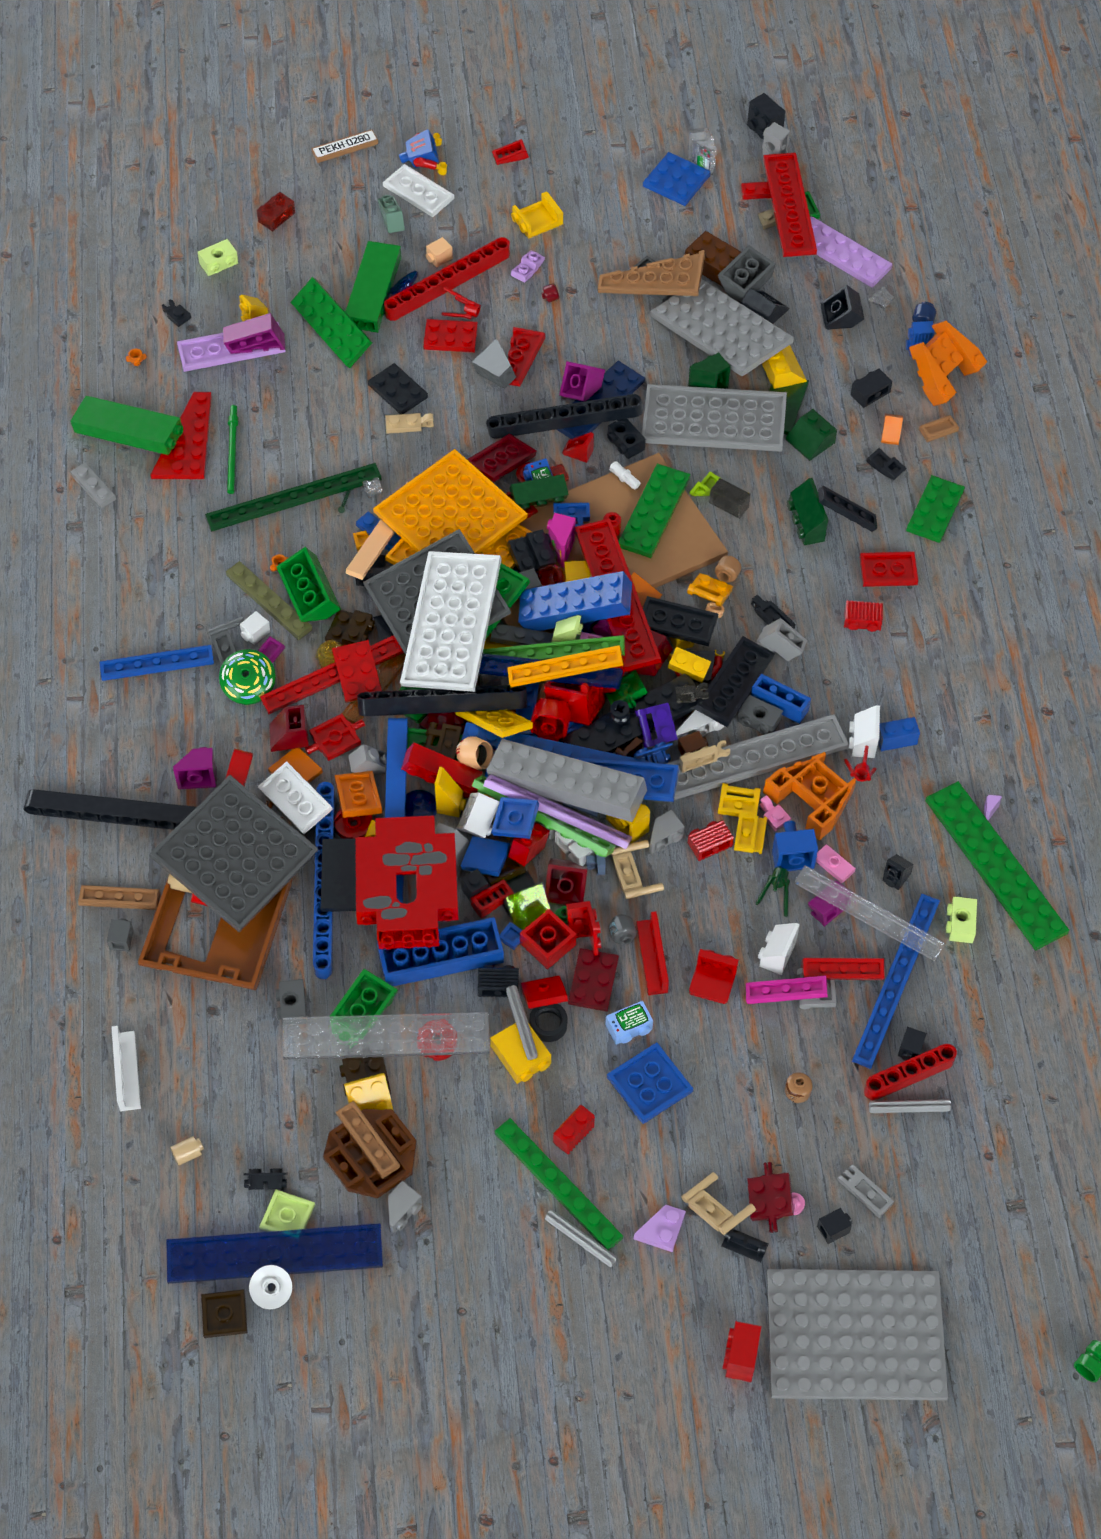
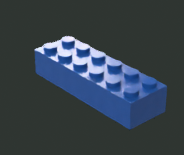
(589, 597)
(459, 950)

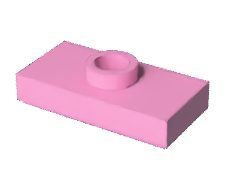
(834, 864)

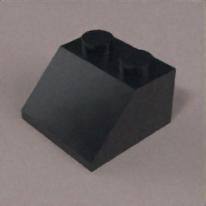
(764, 305)
(842, 309)

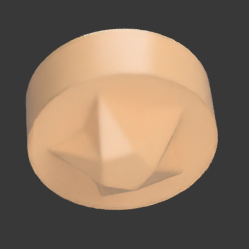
(714, 608)

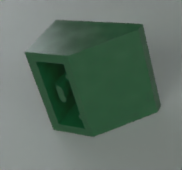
(710, 373)

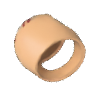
(468, 752)

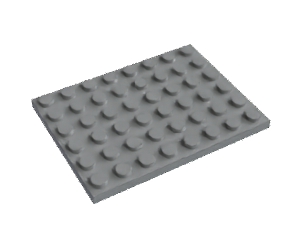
(856, 1335)

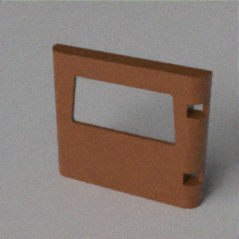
(231, 953)

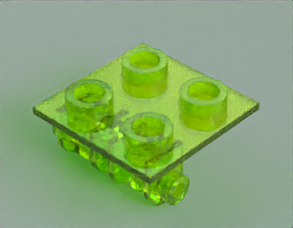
(527, 905)

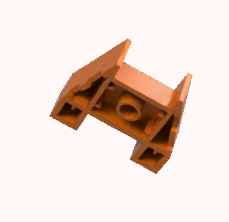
(940, 357)
(817, 787)

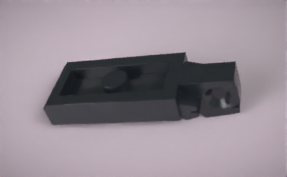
(769, 611)

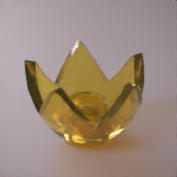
(324, 655)

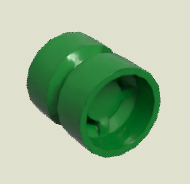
(1089, 1364)

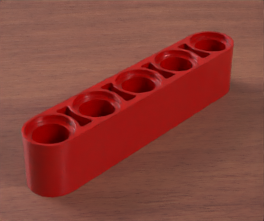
(905, 1079)

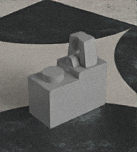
(782, 639)

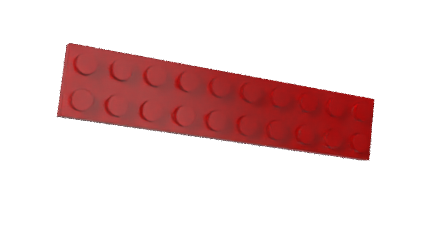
(604, 557)

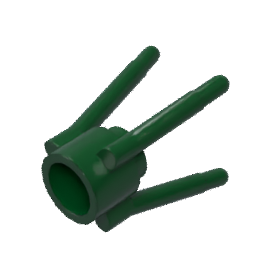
(778, 880)

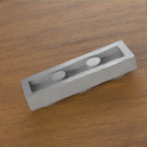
(93, 485)

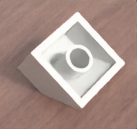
(865, 732)
(478, 815)
(779, 947)

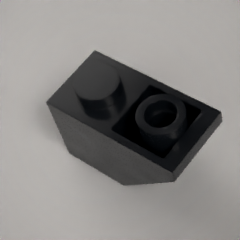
(897, 871)

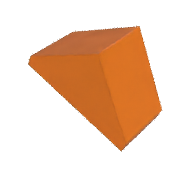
(892, 429)

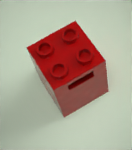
(582, 699)

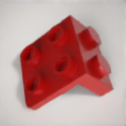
(582, 921)
(713, 976)

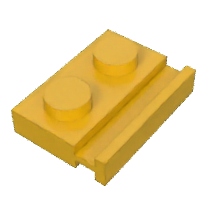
(750, 833)

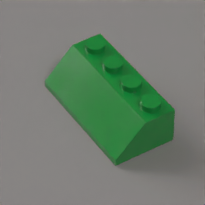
(308, 586)

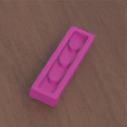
(786, 990)

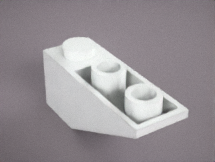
(697, 722)

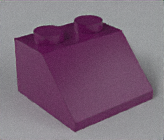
(581, 381)
(196, 769)

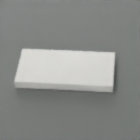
(418, 190)
(295, 797)

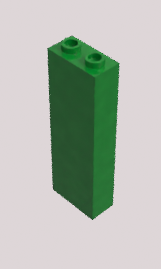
(373, 285)
(127, 425)

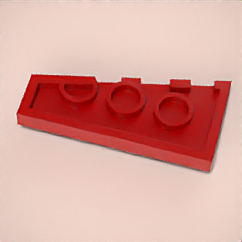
(523, 350)

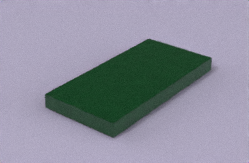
(794, 400)

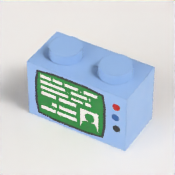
(629, 1023)

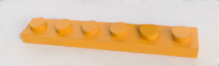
(565, 666)

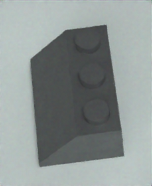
(746, 271)

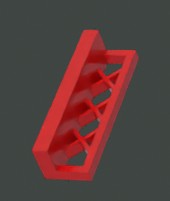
(652, 955)
(844, 968)

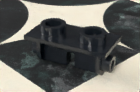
(256, 1179)
(745, 1245)

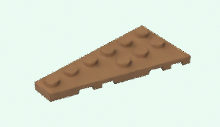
(661, 277)

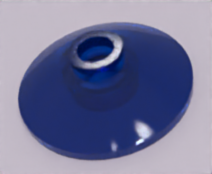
(404, 283)
(428, 805)

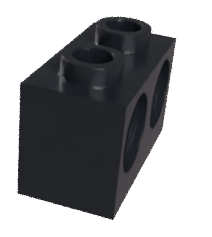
(626, 438)

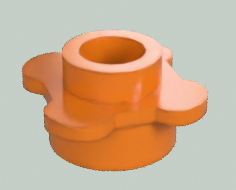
(135, 356)
(277, 559)

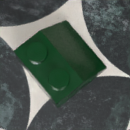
(812, 435)

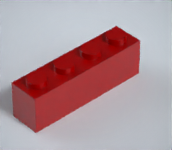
(425, 764)

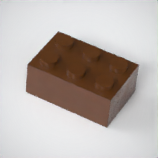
(717, 254)

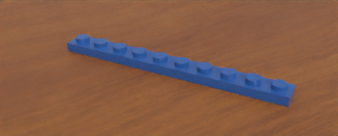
(544, 744)
(893, 987)

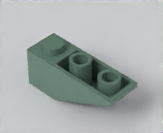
(391, 213)

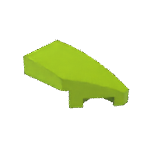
(703, 488)

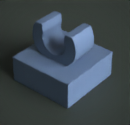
(596, 862)

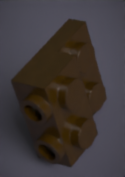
(350, 627)
(360, 1068)

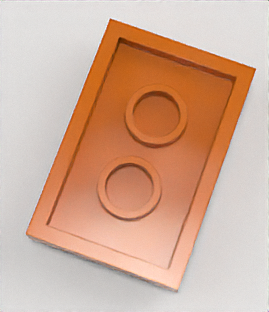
(358, 794)

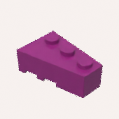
(253, 334)

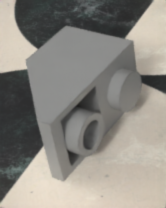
(368, 759)
(666, 831)
(402, 1204)

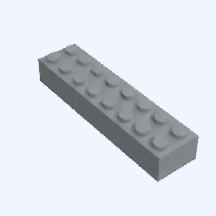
(569, 780)

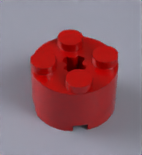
(550, 719)

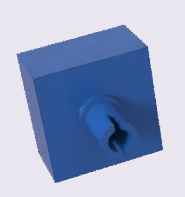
(794, 848)

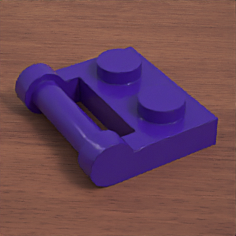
(663, 724)

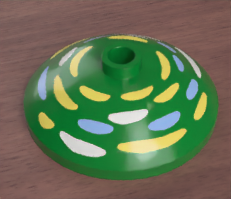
(250, 688)

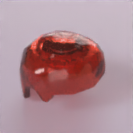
(551, 575)

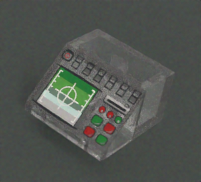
(701, 148)

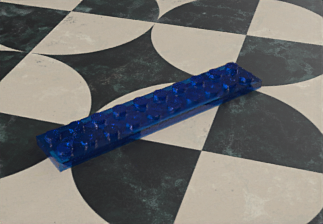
(292, 1250)

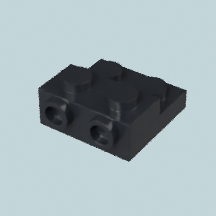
(532, 551)

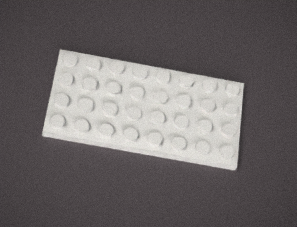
(451, 621)

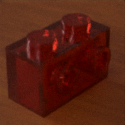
(276, 211)

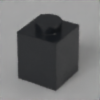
(473, 884)
(911, 1043)
(834, 1225)

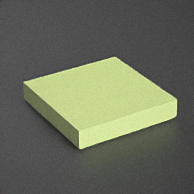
(286, 1212)

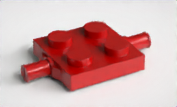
(335, 737)

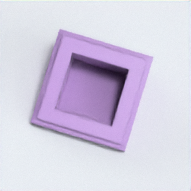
(991, 804)

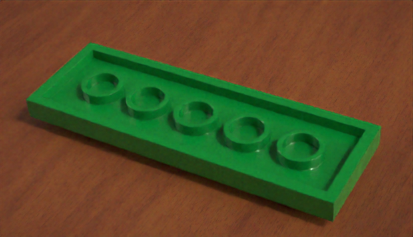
(331, 322)
(654, 510)

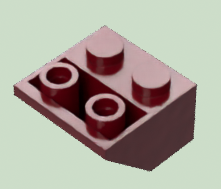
(289, 729)

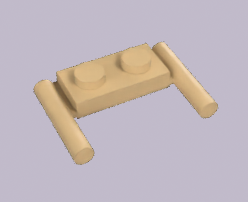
(628, 873)
(711, 1209)

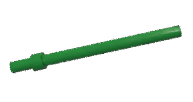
(233, 421)

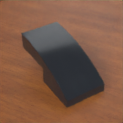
(885, 465)

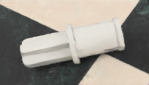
(624, 475)

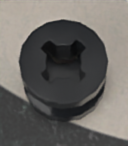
(618, 716)

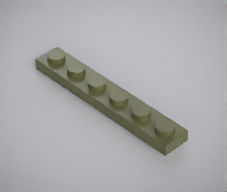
(268, 600)

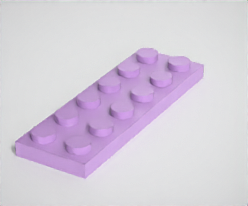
(849, 255)
(211, 351)

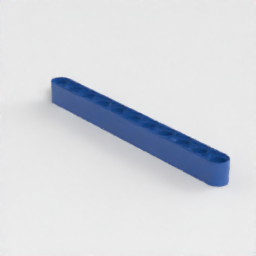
(396, 778)
(322, 922)

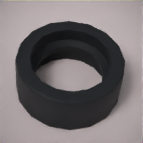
(554, 1035)

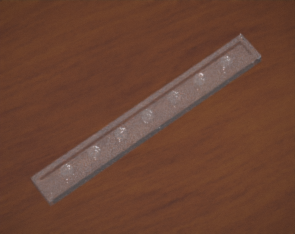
(869, 913)

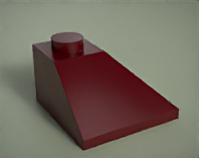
(565, 882)

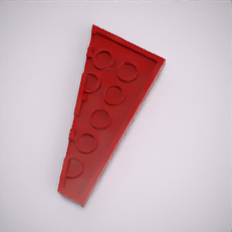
(190, 452)

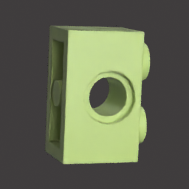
(218, 257)
(962, 930)

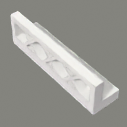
(126, 1070)

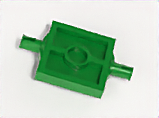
(630, 689)

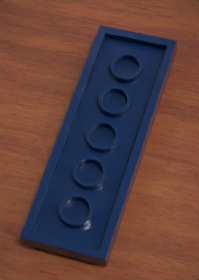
(617, 381)

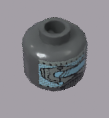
(622, 929)

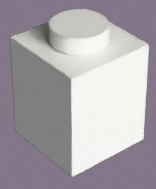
(254, 628)

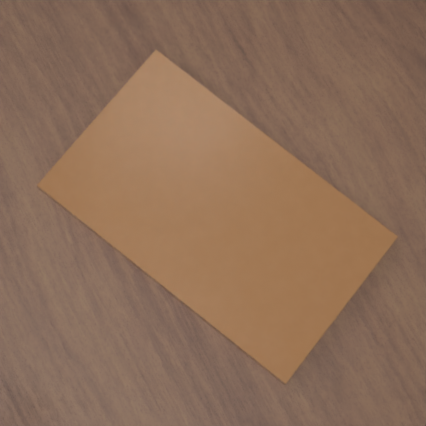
(683, 548)

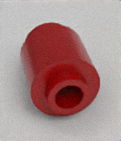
(615, 520)

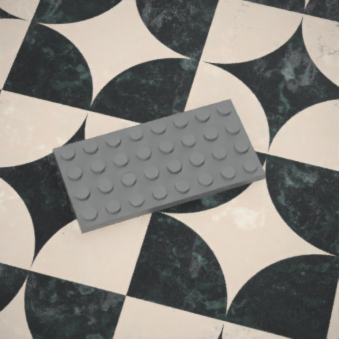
(723, 326)
(714, 417)

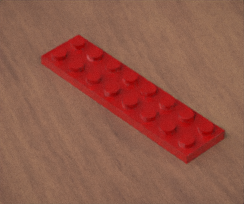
(789, 205)

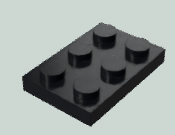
(397, 389)

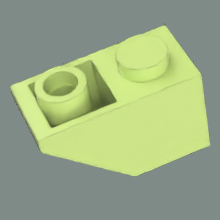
(568, 629)

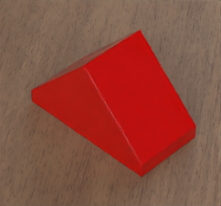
(580, 447)

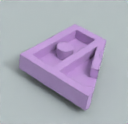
(662, 1228)

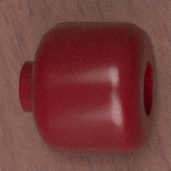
(550, 292)

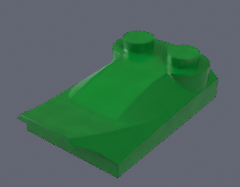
(366, 996)

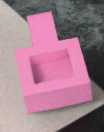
(775, 815)

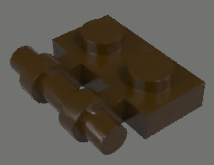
(448, 739)

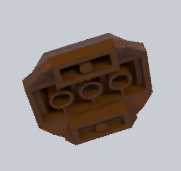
(353, 1166)

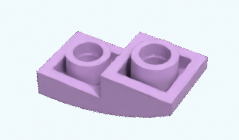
(529, 265)

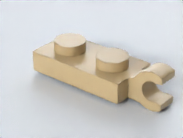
(408, 422)
(703, 756)

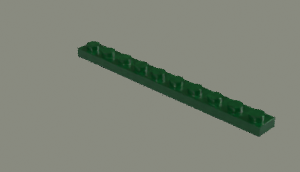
(291, 497)

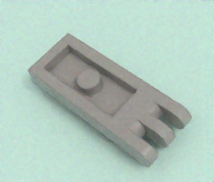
(865, 1191)

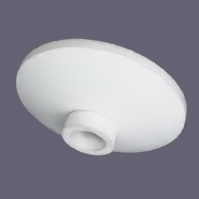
(259, 1287)

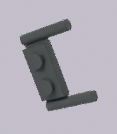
(222, 639)

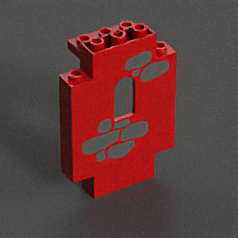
(406, 848)

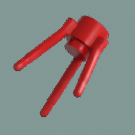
(471, 308)
(861, 771)

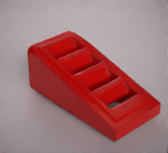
(517, 147)
(488, 893)

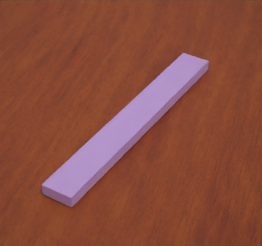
(560, 812)

